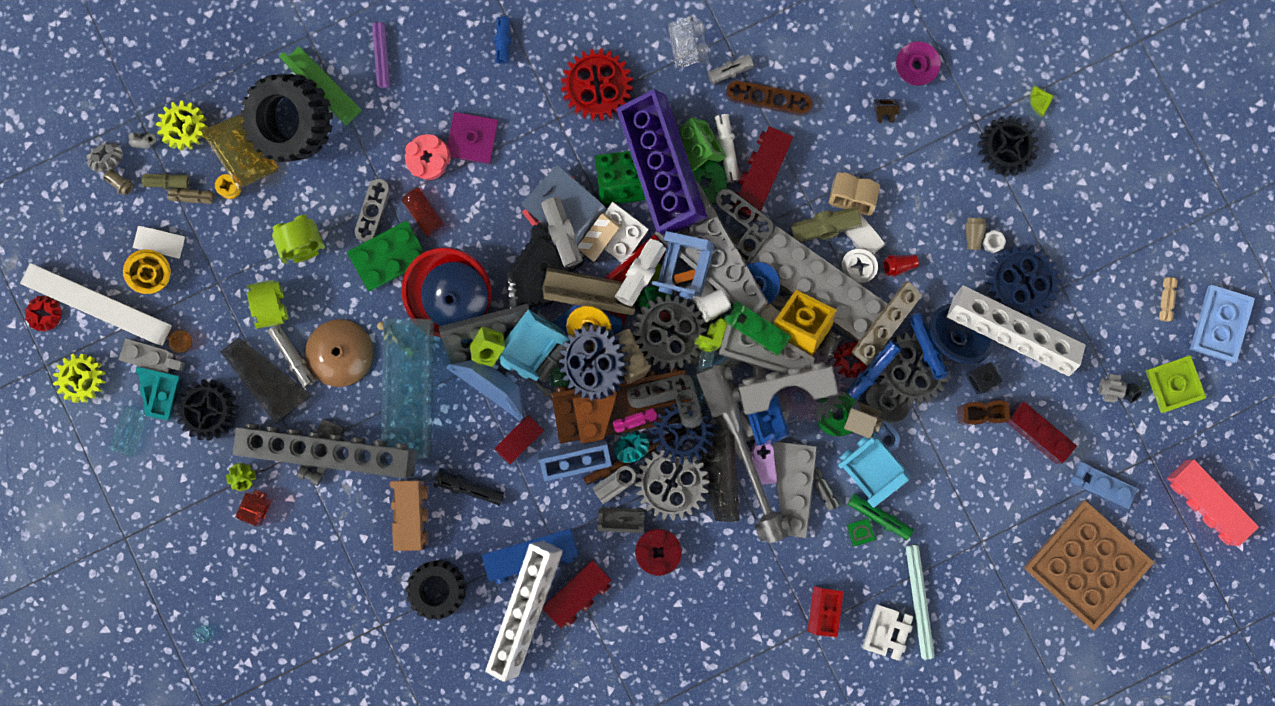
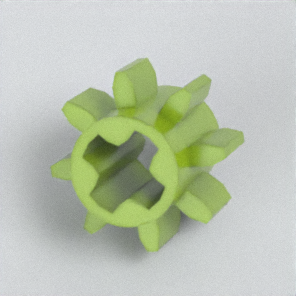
(240, 476)

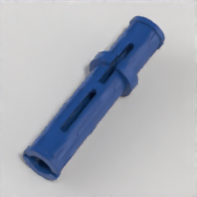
(931, 353)
(868, 377)

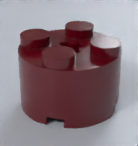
(660, 565)

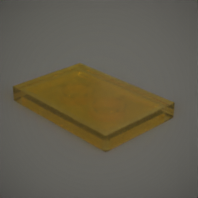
(236, 153)

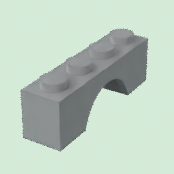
(816, 380)

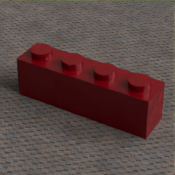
(763, 170)

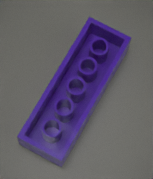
(661, 162)

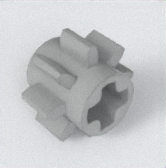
(1112, 388)

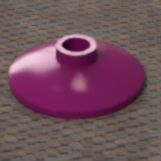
(919, 53)

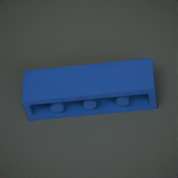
(509, 560)

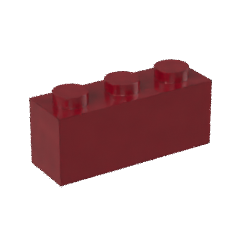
(1040, 433)
(577, 594)

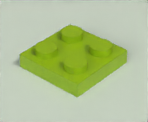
(1175, 384)

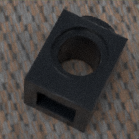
(983, 378)

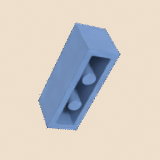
(574, 459)

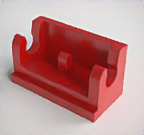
(825, 611)

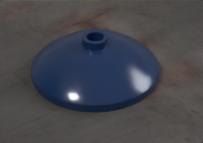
(460, 282)
(958, 340)

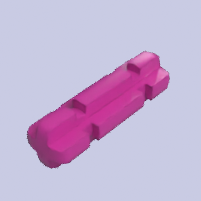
(635, 420)

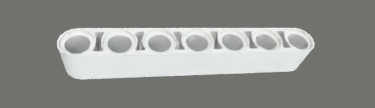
(96, 304)

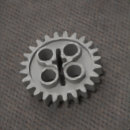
(690, 493)

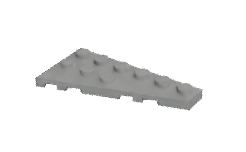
(727, 267)

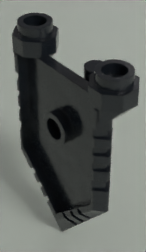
(529, 271)

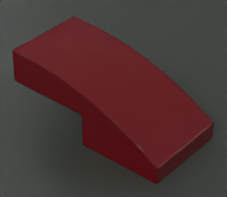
(518, 440)

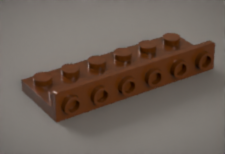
(566, 416)

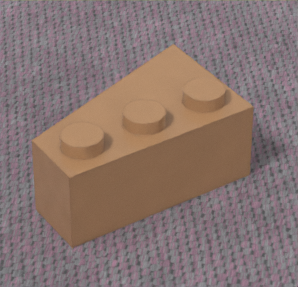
(409, 515)

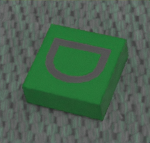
(860, 532)

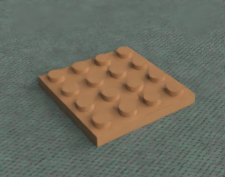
(1088, 565)

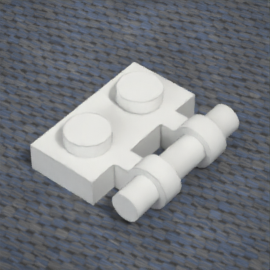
(881, 630)

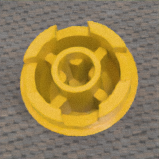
(146, 271)

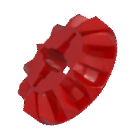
(47, 322)
(845, 350)

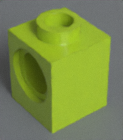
(487, 346)

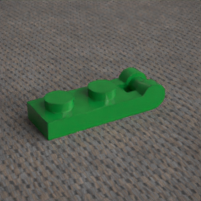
(757, 329)

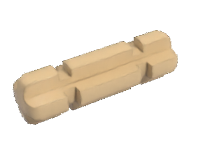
(1168, 299)

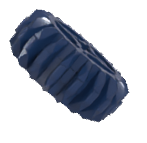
(692, 437)

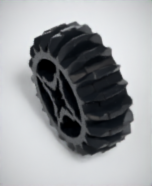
(1003, 138)
(203, 417)

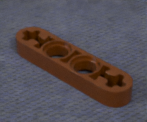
(768, 101)

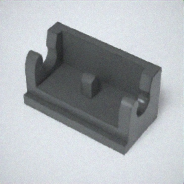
(621, 520)

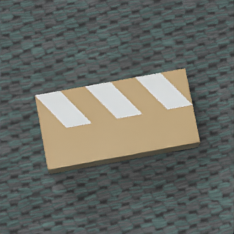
(599, 236)

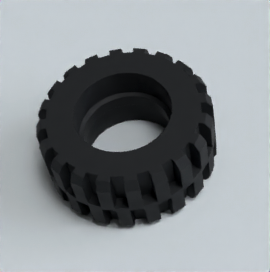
(261, 124)

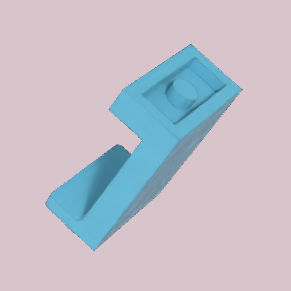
(530, 344)
(874, 469)

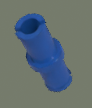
(502, 39)

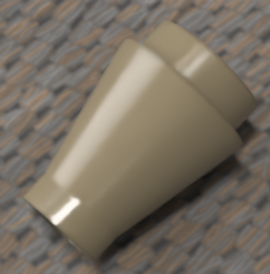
(975, 231)

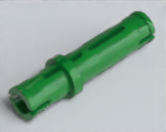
(904, 530)

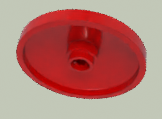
(419, 269)

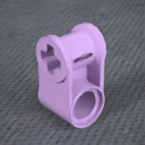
(765, 465)

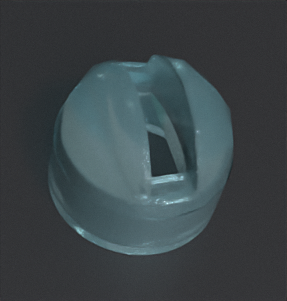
(205, 630)

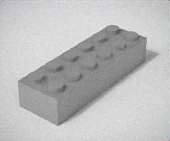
(812, 275)

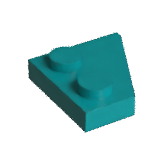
(158, 392)

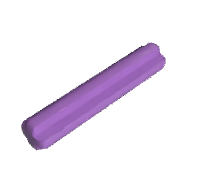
(381, 57)

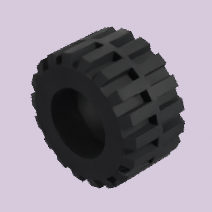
(416, 589)

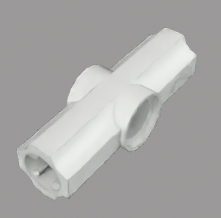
(640, 272)

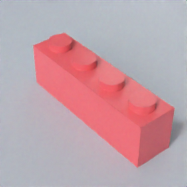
(1212, 503)

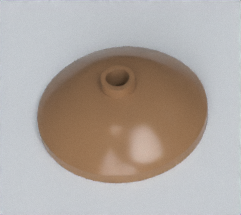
(354, 357)

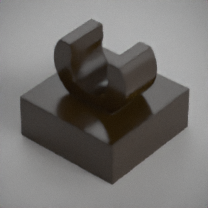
(885, 107)

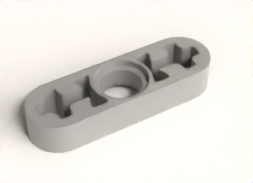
(367, 202)

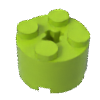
(297, 239)
(266, 304)

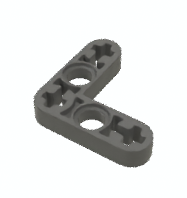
(752, 232)
(673, 391)

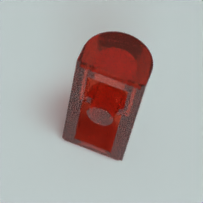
(422, 212)

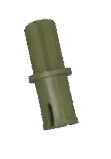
(165, 180)

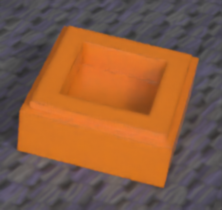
(683, 278)

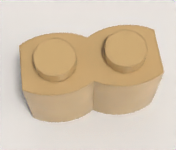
(850, 191)

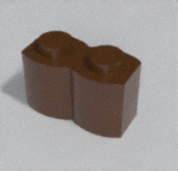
(988, 413)

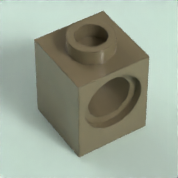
(864, 420)

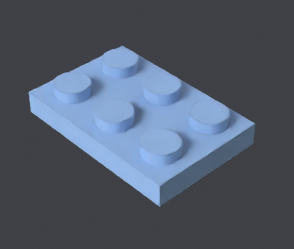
(1222, 323)

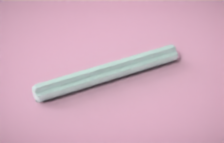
(920, 602)

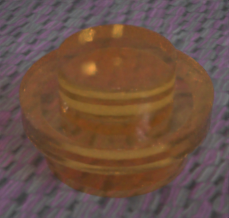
(180, 341)

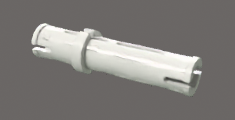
(726, 142)

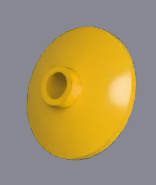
(585, 314)

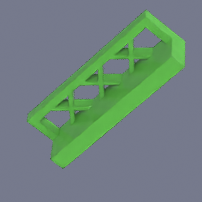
(340, 103)

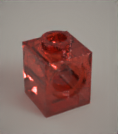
(253, 508)

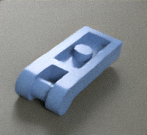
(1104, 485)

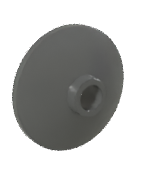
(893, 411)

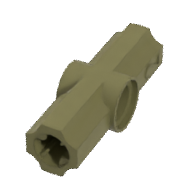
(826, 224)

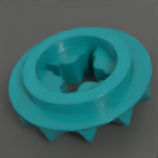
(628, 454)

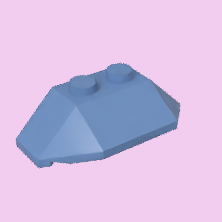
(492, 384)

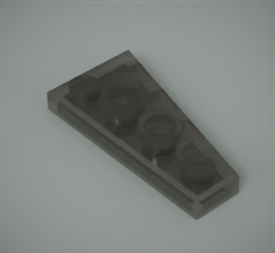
(269, 385)
(722, 474)

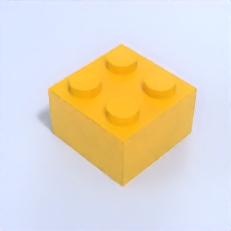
(805, 321)

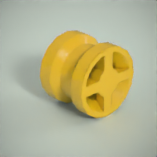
(230, 191)

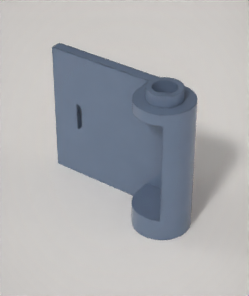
(578, 203)

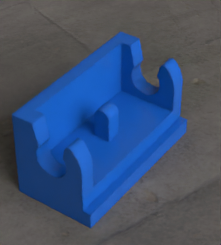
(769, 425)

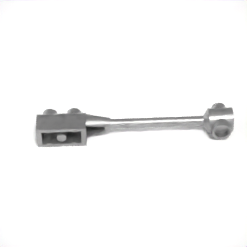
(724, 401)

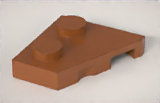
(593, 417)

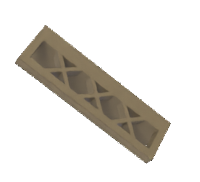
(583, 291)

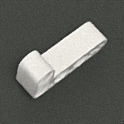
(711, 303)

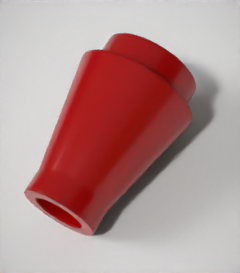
(899, 264)

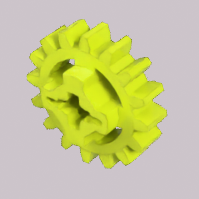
(172, 122)
(75, 369)

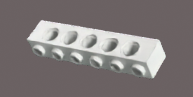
(1016, 331)
(524, 610)

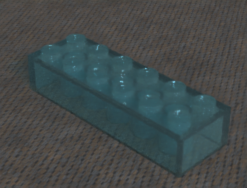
(408, 384)

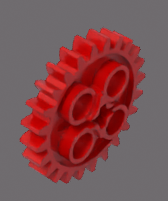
(577, 88)

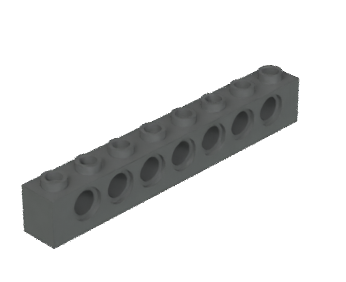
(247, 445)

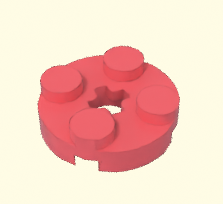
(416, 150)

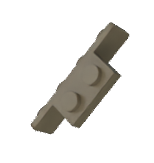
(887, 323)

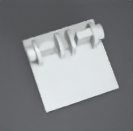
(627, 236)

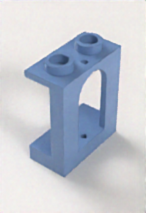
(675, 242)

